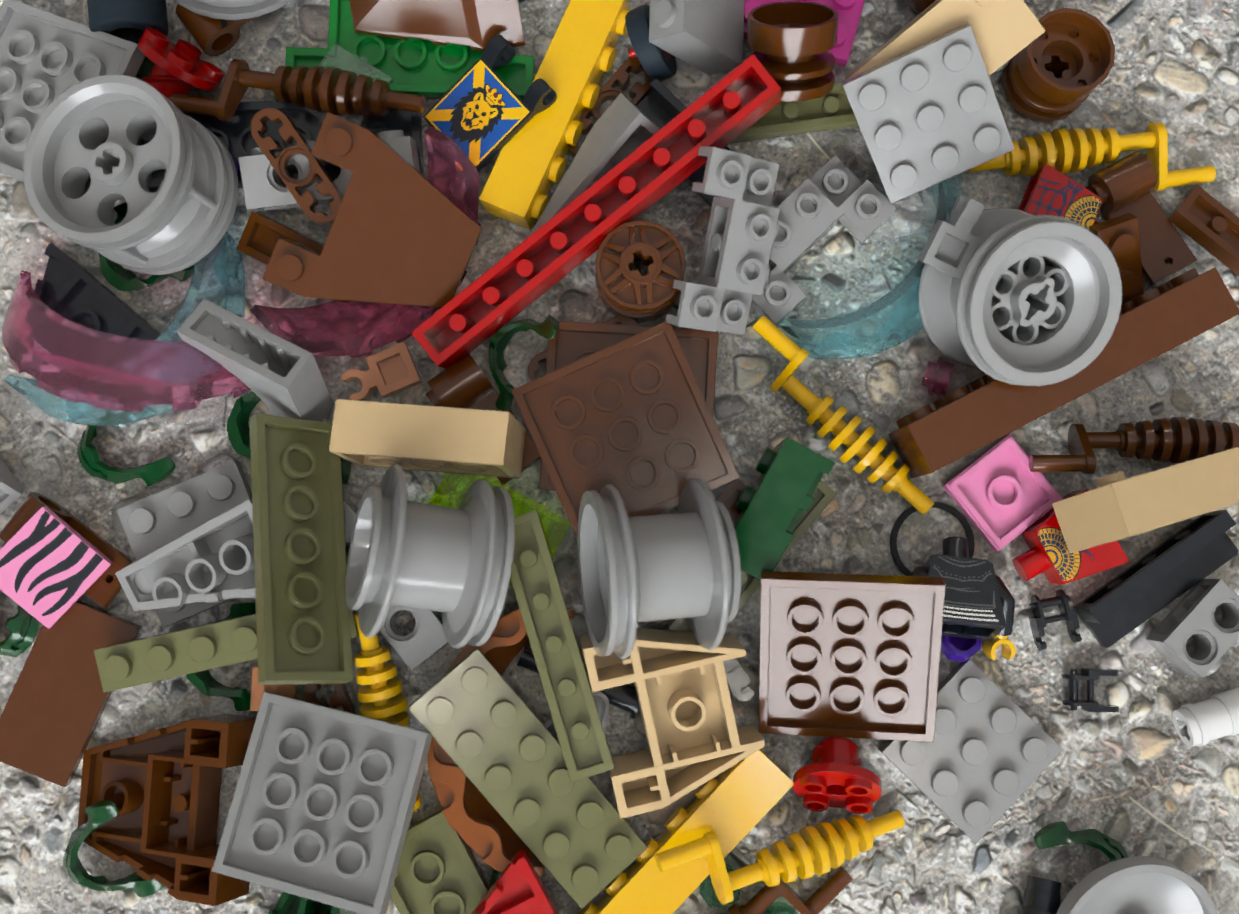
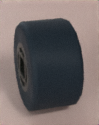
(127, 17)

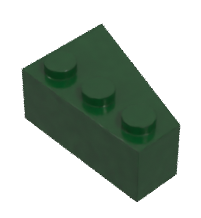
(776, 504)

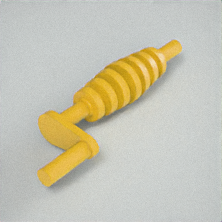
(1090, 147)
(844, 432)
(381, 692)
(801, 855)

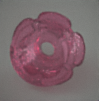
(938, 376)

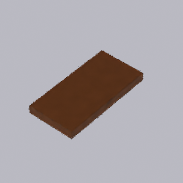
(60, 694)

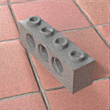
(265, 189)
(428, 633)

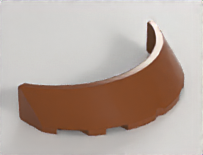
(460, 799)

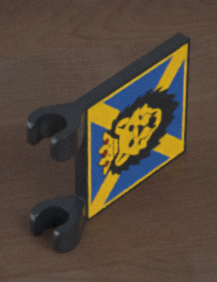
(483, 110)

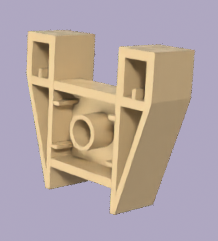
(683, 716)

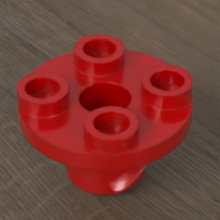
(177, 65)
(837, 779)

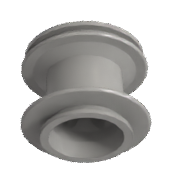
(1049, 316)
(432, 558)
(656, 567)

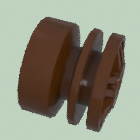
(794, 46)
(1059, 66)
(625, 290)

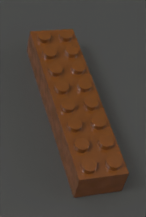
(995, 408)

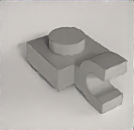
(952, 245)

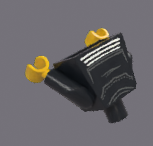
(975, 598)

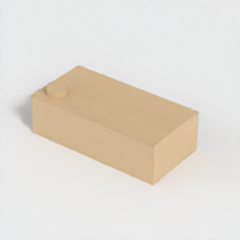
(999, 28)
(428, 438)
(1149, 500)

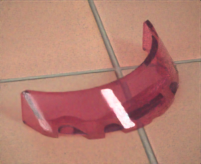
(364, 326)
(106, 367)

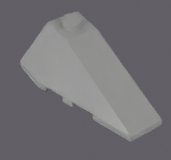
(610, 141)
(197, 567)

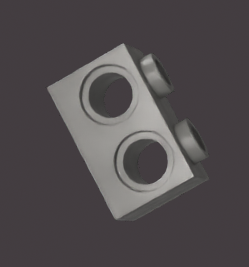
(1195, 618)

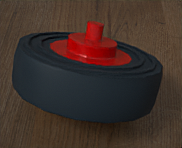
(653, 59)

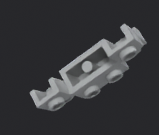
(806, 218)
(735, 243)

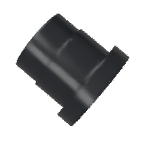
(1040, 896)

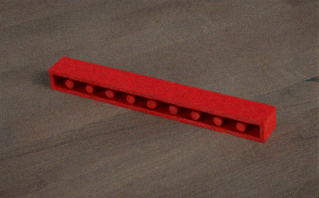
(586, 221)

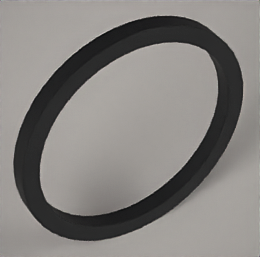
(893, 537)

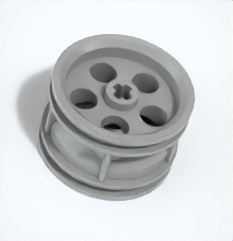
(89, 157)

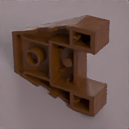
(390, 237)
(168, 803)

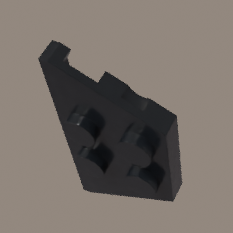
(86, 301)

